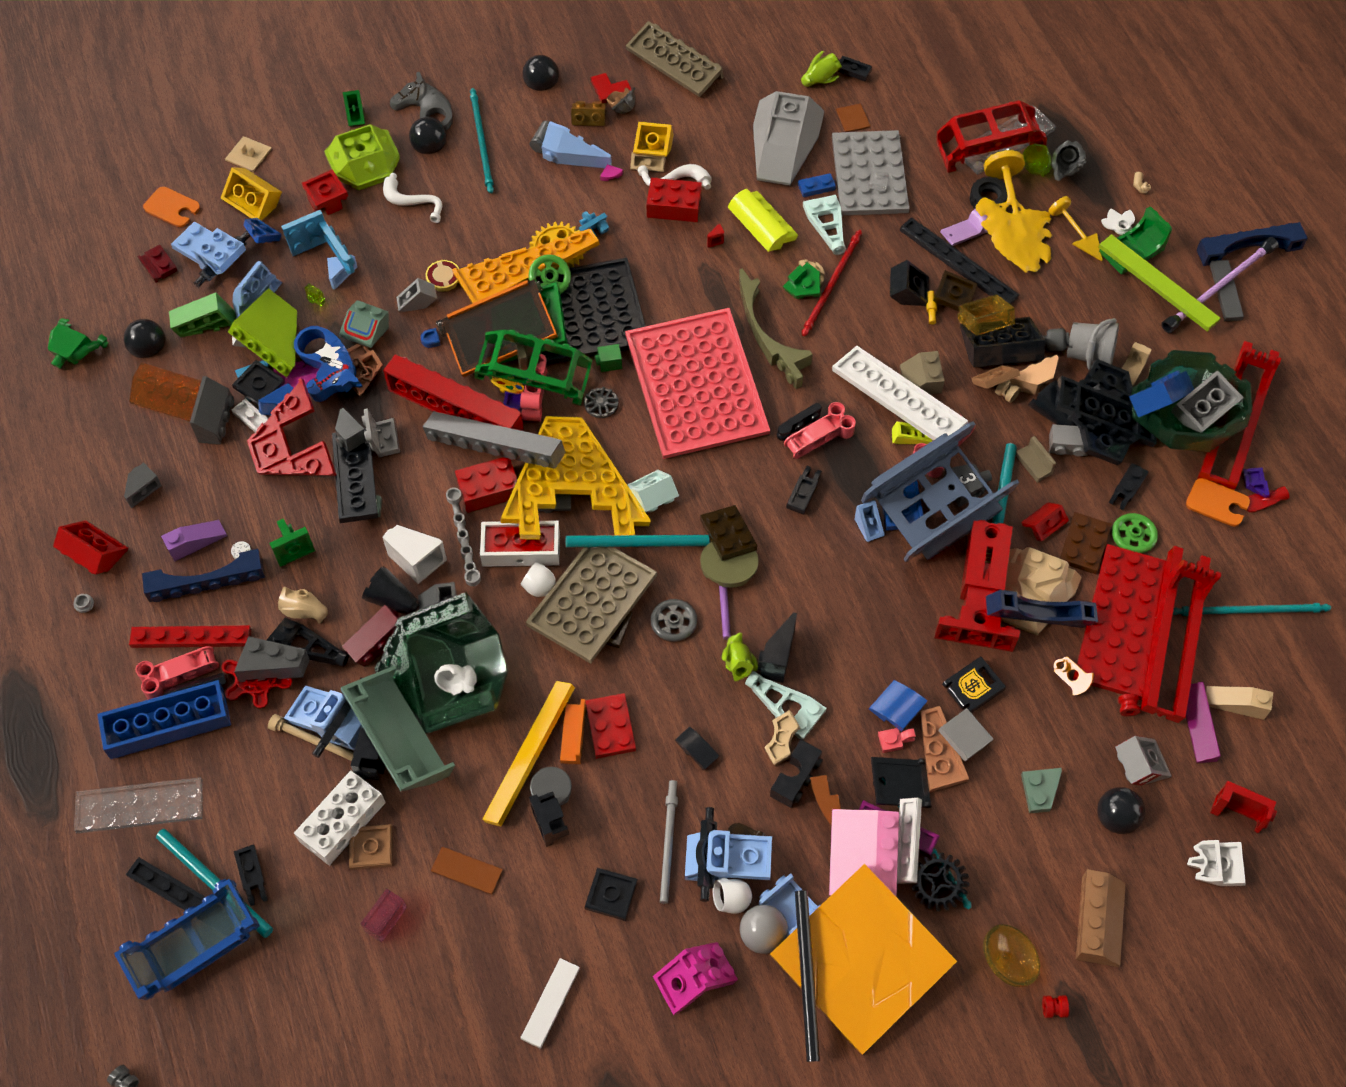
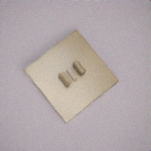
(248, 154)

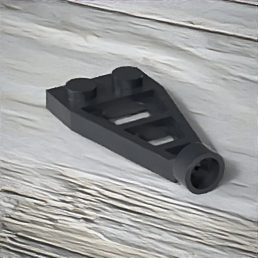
(289, 630)

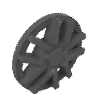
(601, 402)

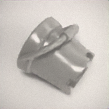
(1093, 341)

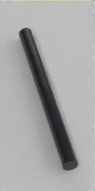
(807, 976)

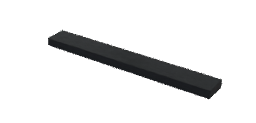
(957, 261)

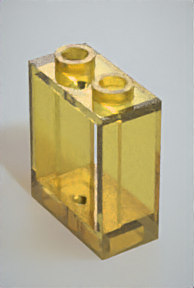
(986, 314)

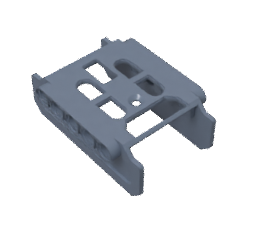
(889, 492)

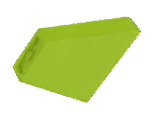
(269, 331)

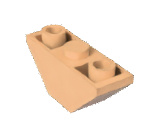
(1036, 376)

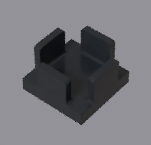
(366, 760)
(548, 817)

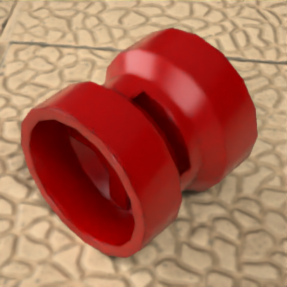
(1055, 1006)

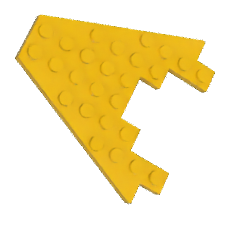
(581, 471)

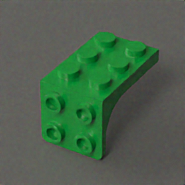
(1145, 239)

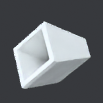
(414, 551)

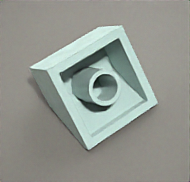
(654, 490)

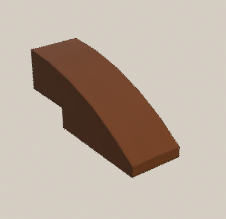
(823, 796)

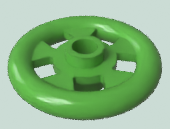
(548, 260)
(1136, 519)

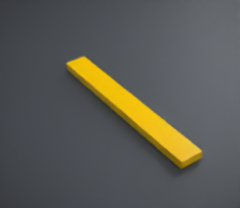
(528, 753)

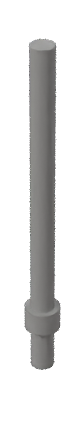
(671, 802)

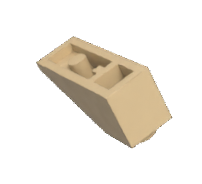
(1241, 700)

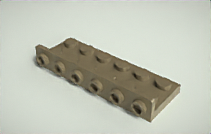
(674, 58)

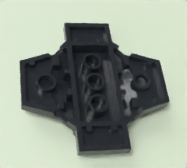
(1103, 411)

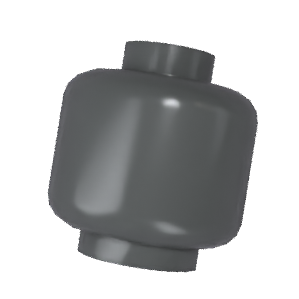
(1057, 340)

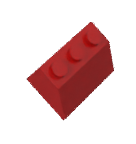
(89, 546)

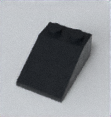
(775, 657)

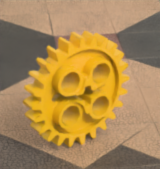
(553, 232)

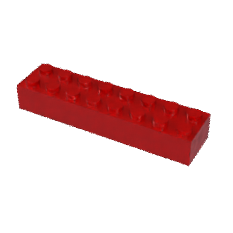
(446, 395)

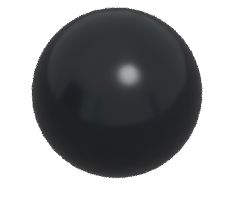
(540, 73)
(427, 135)
(144, 338)
(1121, 810)

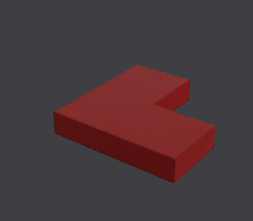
(604, 87)

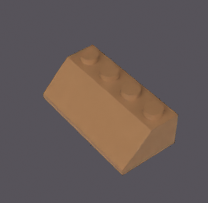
(1100, 918)

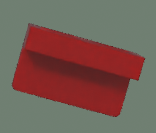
(1046, 520)

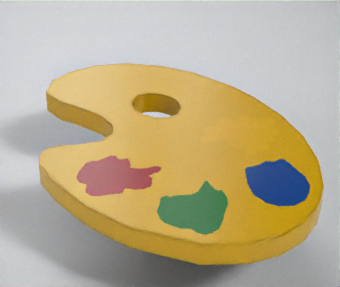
(509, 386)

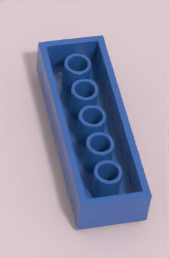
(163, 719)

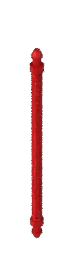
(809, 324)

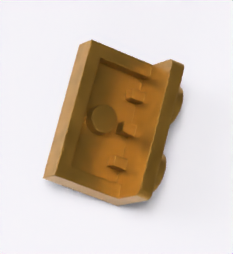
(588, 113)

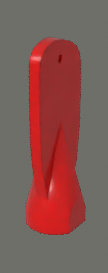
(1259, 502)

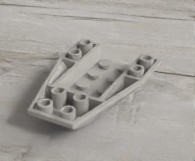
(784, 135)

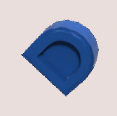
(430, 338)

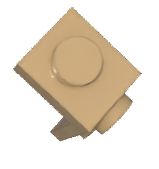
(1136, 360)

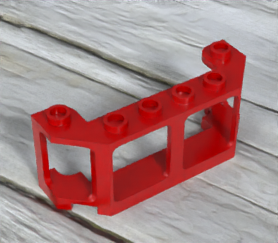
(998, 140)

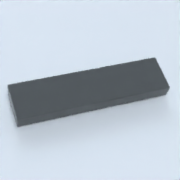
(1228, 294)

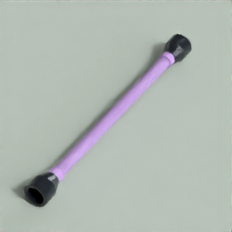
(1267, 247)

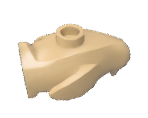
(301, 605)

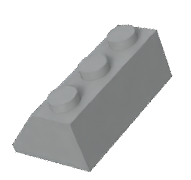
(1207, 403)

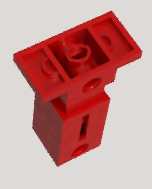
(983, 574)

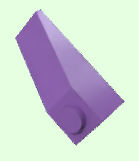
(192, 538)

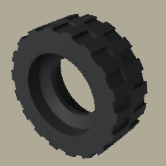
(988, 184)

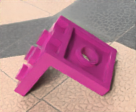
(696, 975)

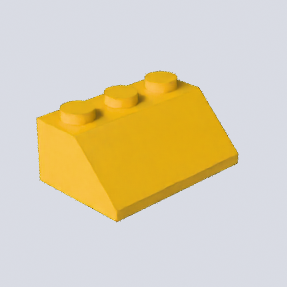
(250, 193)

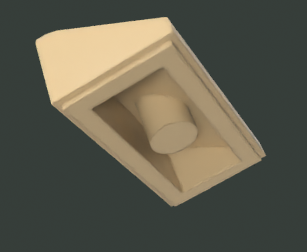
(653, 163)

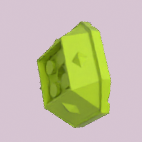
(363, 156)

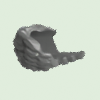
(1068, 159)

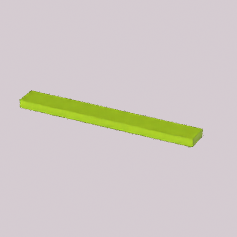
(1159, 283)

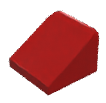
(715, 237)

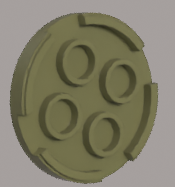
(729, 572)

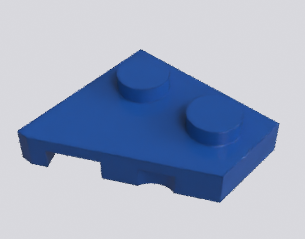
(261, 231)

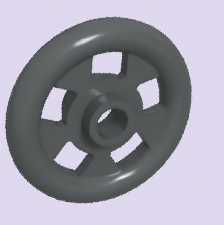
(672, 605)

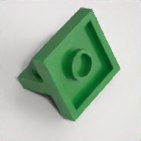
(291, 544)

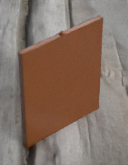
(853, 118)

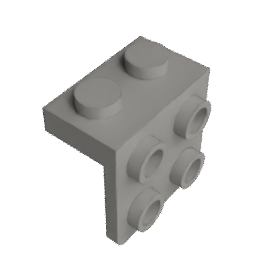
(381, 435)

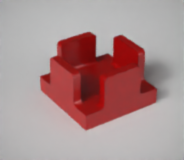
(325, 192)

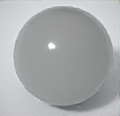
(763, 928)

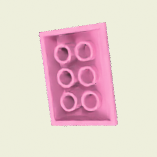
(861, 839)

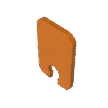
(167, 205)
(1214, 501)

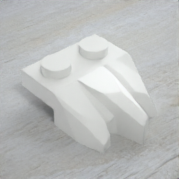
(1219, 863)

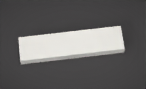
(908, 840)
(550, 1003)

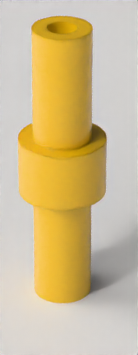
(931, 307)

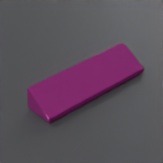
(1201, 725)

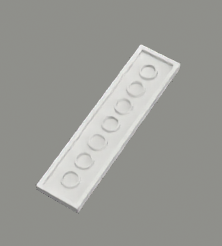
(898, 394)

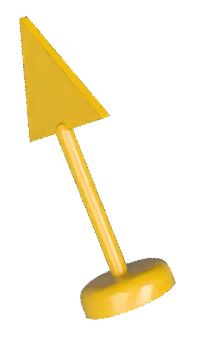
(1087, 244)

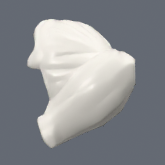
(456, 678)

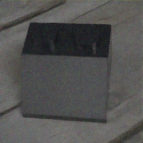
(909, 284)

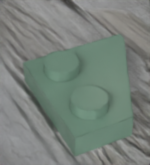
(1040, 788)

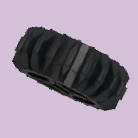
(943, 872)

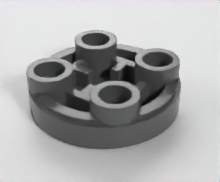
(552, 780)

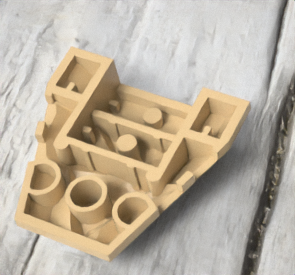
(1039, 578)

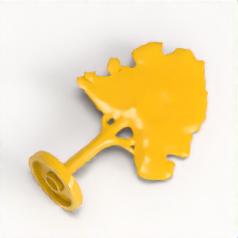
(1017, 233)

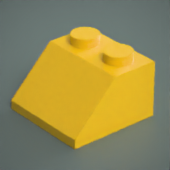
(653, 139)

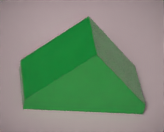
(354, 107)

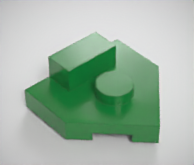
(803, 282)

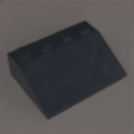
(1005, 345)

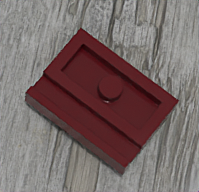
(157, 263)

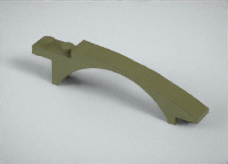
(787, 359)

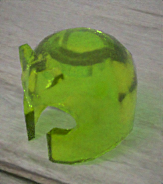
(1037, 159)

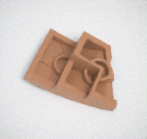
(366, 365)

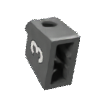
(970, 481)

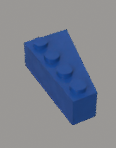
(1162, 393)

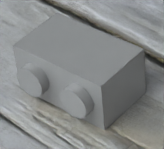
(1066, 440)

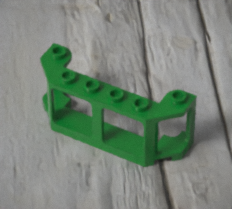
(529, 376)

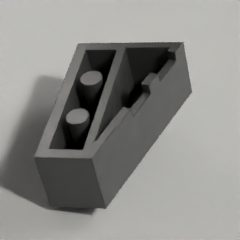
(270, 660)

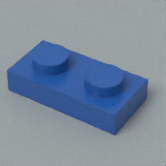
(816, 185)

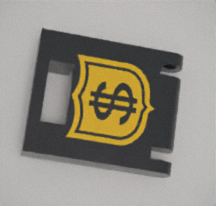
(971, 687)

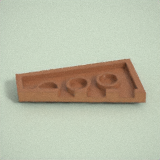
(942, 761)

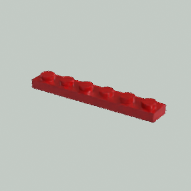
(189, 636)

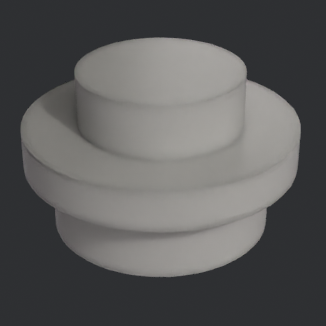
(83, 603)

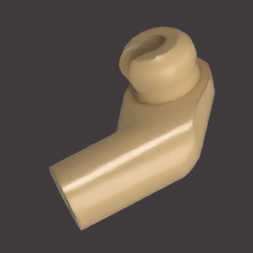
(1139, 185)

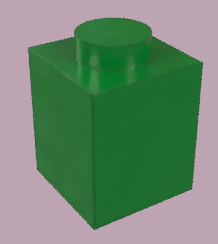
(609, 358)

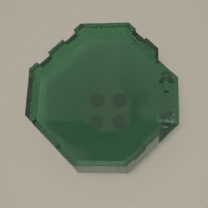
(1199, 368)

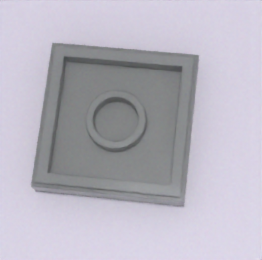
(965, 734)

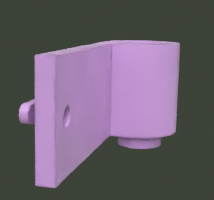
(965, 230)

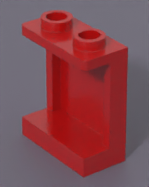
(1245, 803)

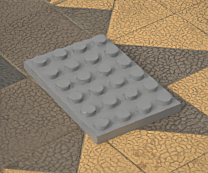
(855, 158)

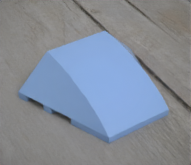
(253, 286)

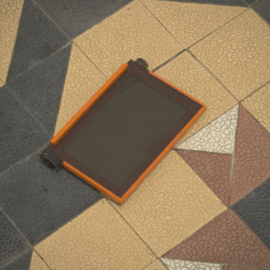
(512, 309)

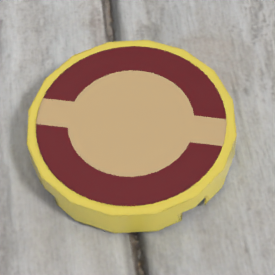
(441, 275)

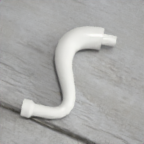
(689, 170)
(393, 196)

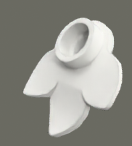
(1118, 222)

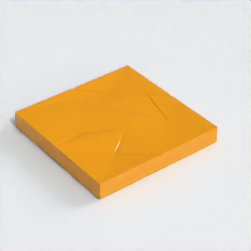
(866, 958)

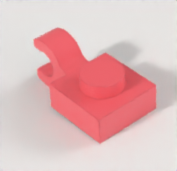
(892, 740)

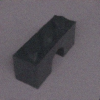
(787, 788)

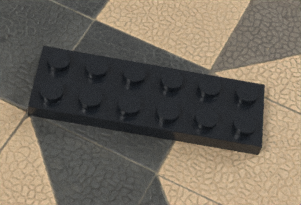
(355, 482)

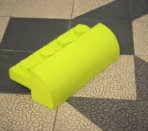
(761, 220)

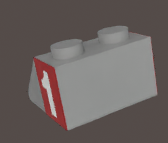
(1142, 760)

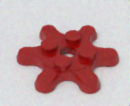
(256, 688)

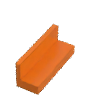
(573, 733)

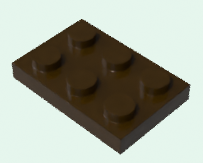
(728, 532)

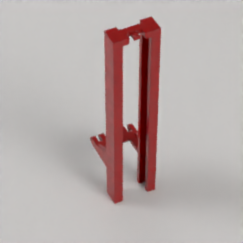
(1270, 365)
(1203, 582)

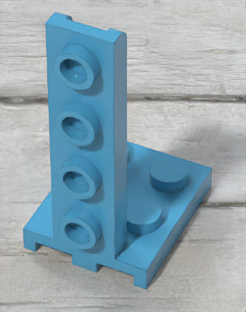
(313, 231)

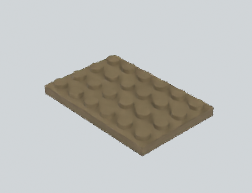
(591, 600)

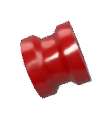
(1129, 704)

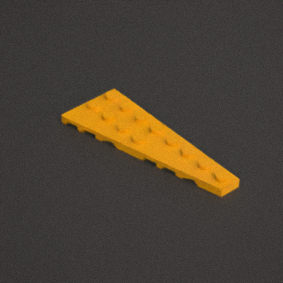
(513, 267)

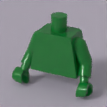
(71, 345)

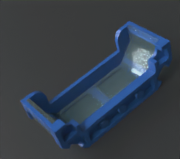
(187, 942)

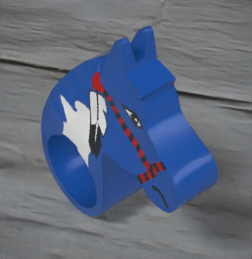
(334, 363)

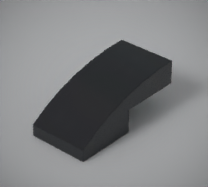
(697, 748)

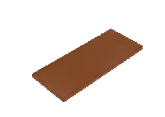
(466, 870)

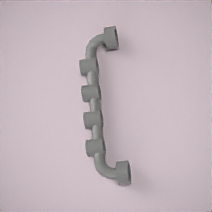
(472, 576)

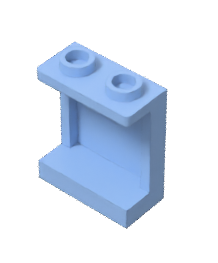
(783, 899)

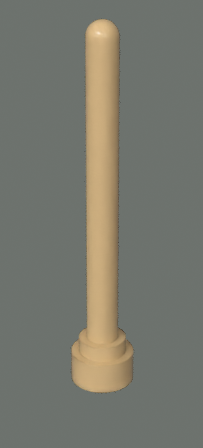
(277, 723)

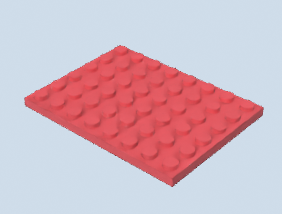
(697, 383)

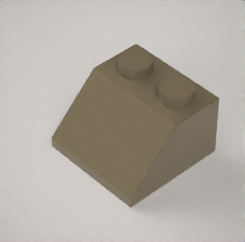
(924, 371)

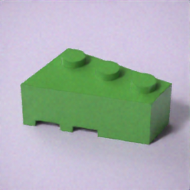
(201, 315)

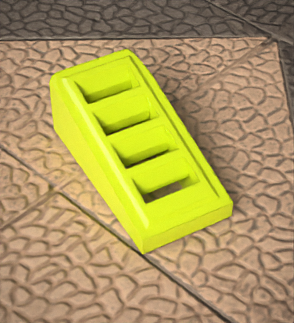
(904, 438)

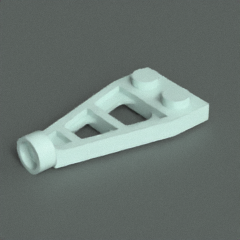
(825, 206)
(810, 709)

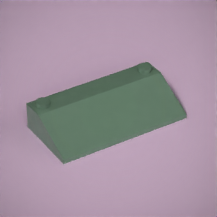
(395, 731)

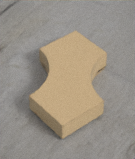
(780, 746)

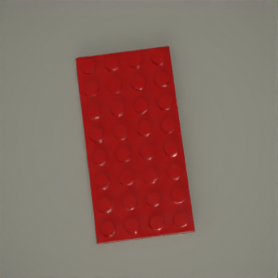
(1127, 610)

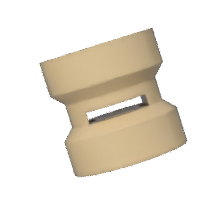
(1008, 390)

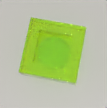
(314, 295)

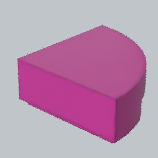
(611, 172)

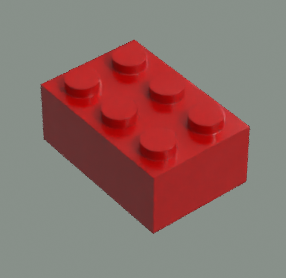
(674, 199)
(486, 483)

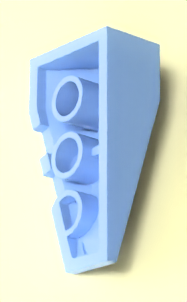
(567, 149)

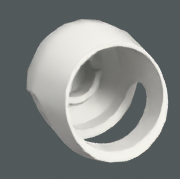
(538, 580)
(736, 895)

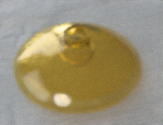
(1011, 955)

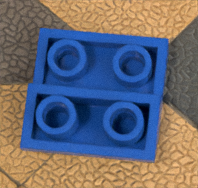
(898, 705)

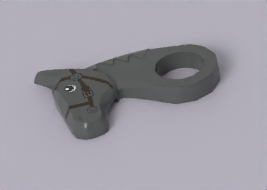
(425, 96)

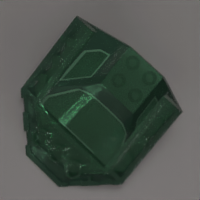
(438, 636)

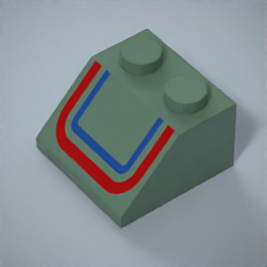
(364, 324)

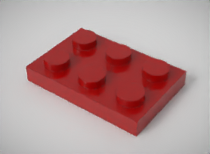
(610, 725)

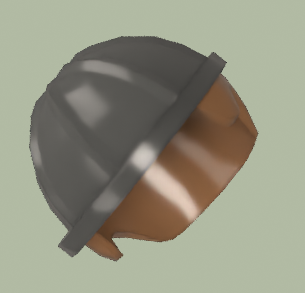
(622, 101)

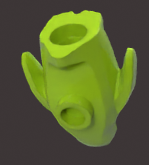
(821, 70)
(738, 658)

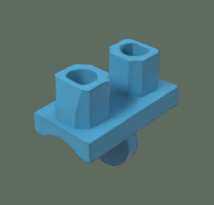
(590, 223)

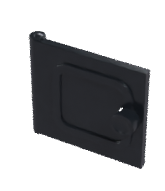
(903, 780)

